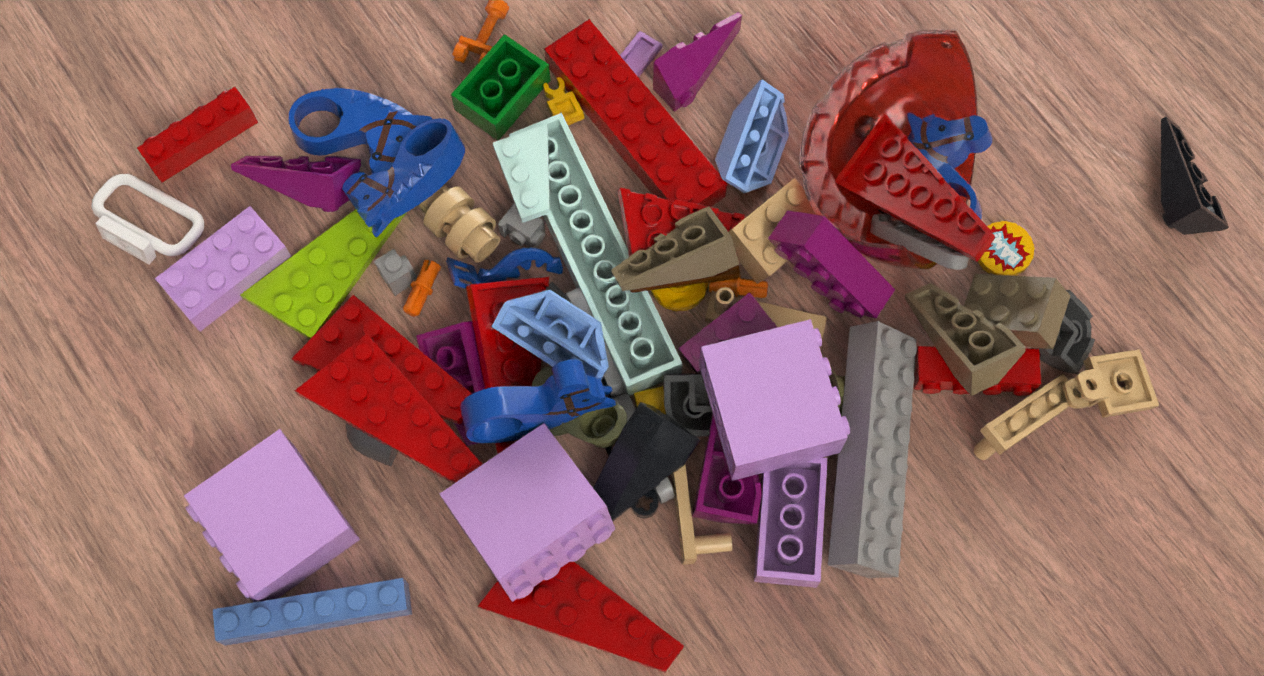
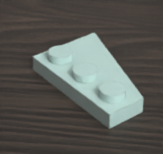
(526, 171)

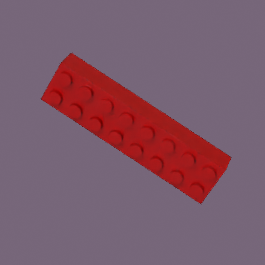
(633, 118)

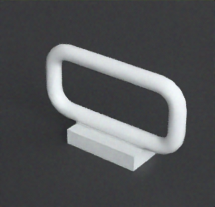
(130, 237)

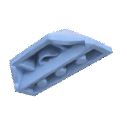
(754, 139)
(554, 330)

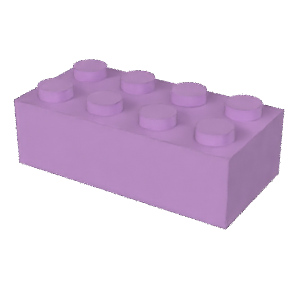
(223, 267)
(791, 525)

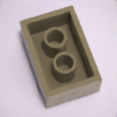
(1024, 304)

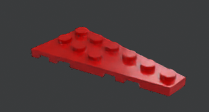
(905, 185)
(649, 216)
(355, 321)
(501, 358)
(381, 402)
(588, 613)

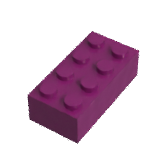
(831, 264)

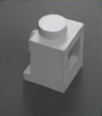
(528, 233)
(395, 271)

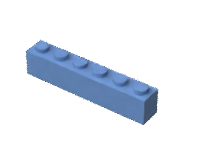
(312, 611)

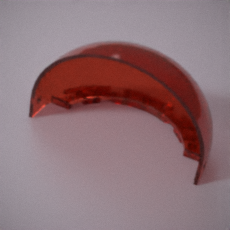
(895, 79)

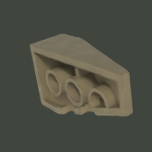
(691, 251)
(969, 344)

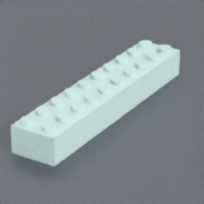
(590, 250)

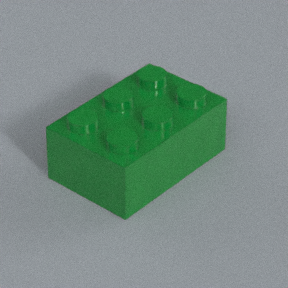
(501, 87)

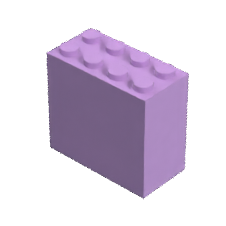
(773, 399)
(529, 512)
(270, 519)

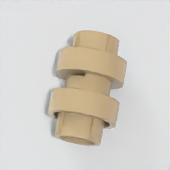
(467, 230)

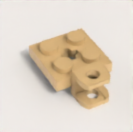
(1100, 385)

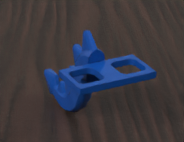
(505, 268)

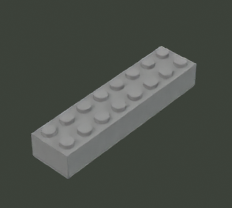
(875, 455)

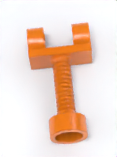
(496, 10)

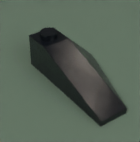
(1183, 195)
(642, 458)

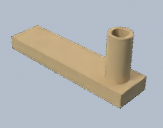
(781, 316)
(1023, 419)
(691, 544)

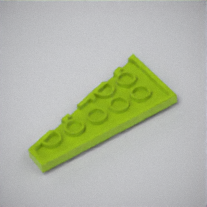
(320, 276)

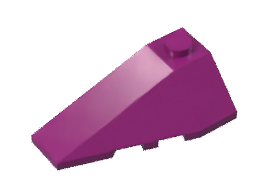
(685, 68)
(308, 182)
(457, 354)
(720, 497)

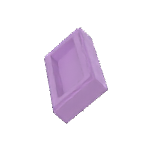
(641, 52)

